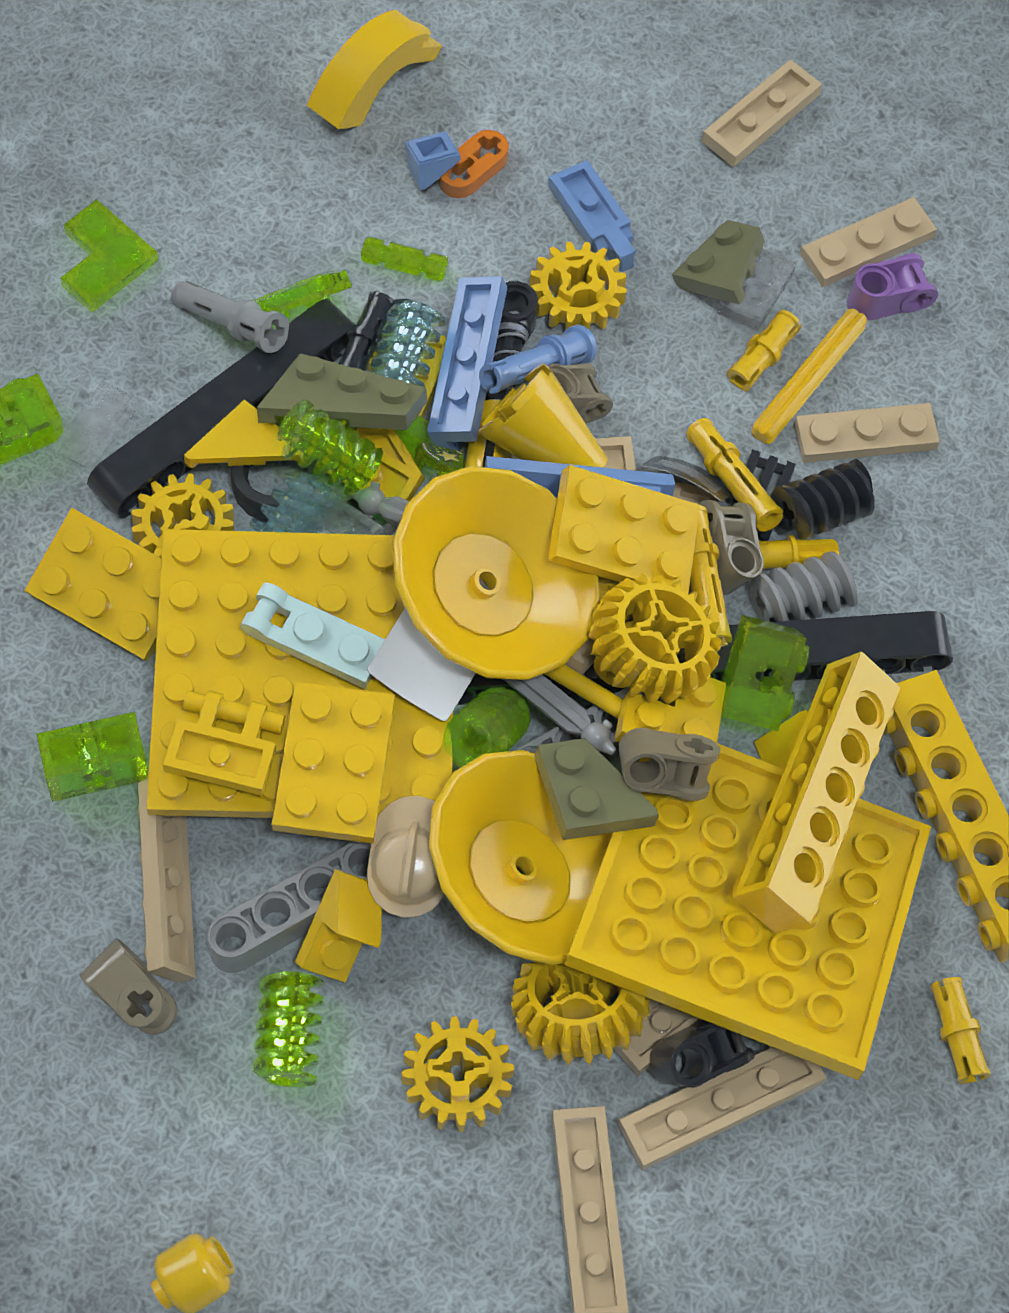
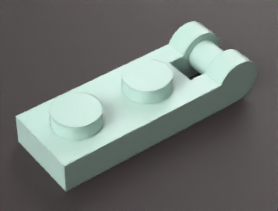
(313, 635)

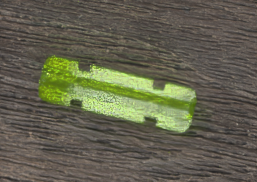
(404, 258)

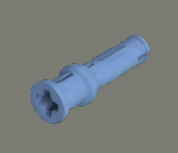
(571, 348)

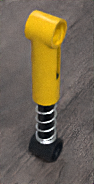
(512, 336)

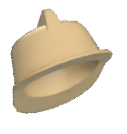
(400, 859)

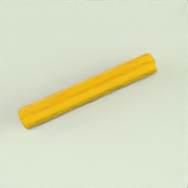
(809, 376)

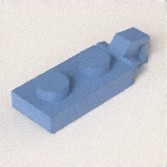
(594, 212)

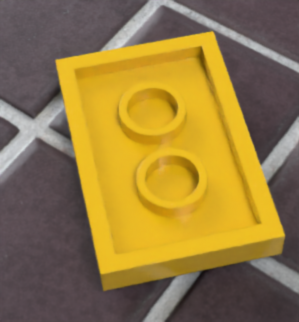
(622, 529)
(101, 583)
(333, 762)

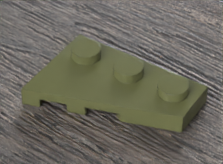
(344, 393)

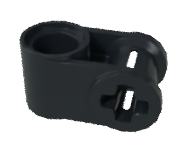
(708, 1053)

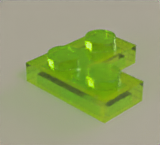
(113, 260)

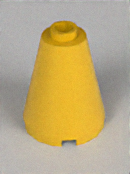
(542, 424)

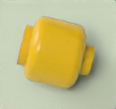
(192, 1274)

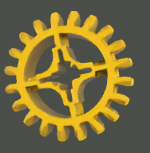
(648, 651)
(579, 1015)

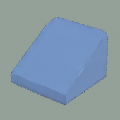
(430, 158)

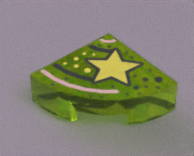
(438, 457)

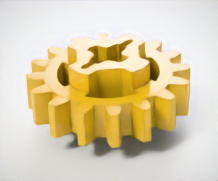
(577, 283)
(179, 505)
(437, 1074)

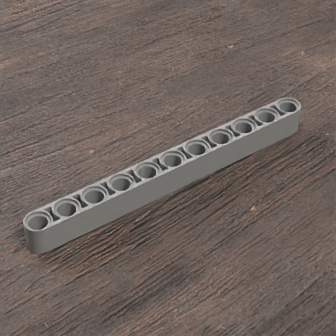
(291, 894)

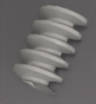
(803, 587)

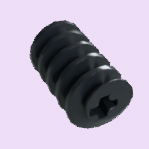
(825, 499)

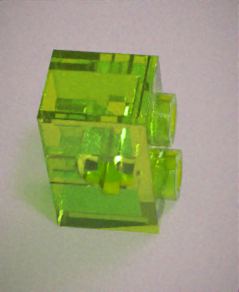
(31, 416)
(753, 650)
(92, 756)

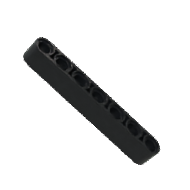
(162, 445)

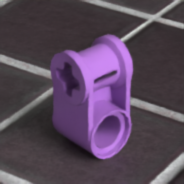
(891, 288)

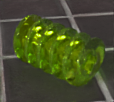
(329, 446)
(486, 725)
(285, 1029)

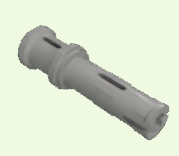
(243, 318)

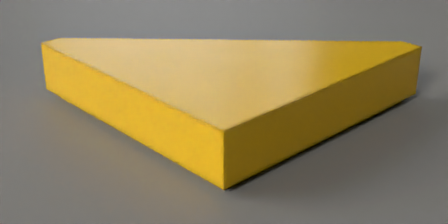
(239, 441)

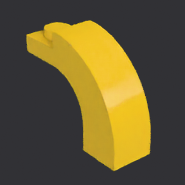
(366, 64)

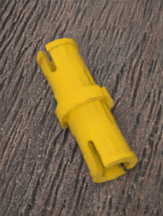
(764, 350)
(960, 1030)

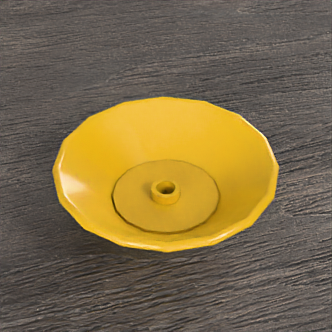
(498, 531)
(501, 819)

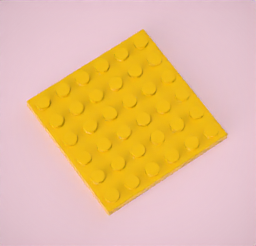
(203, 596)
(674, 932)

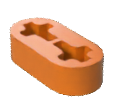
(478, 169)

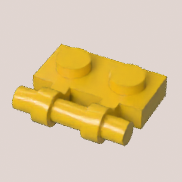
(219, 754)

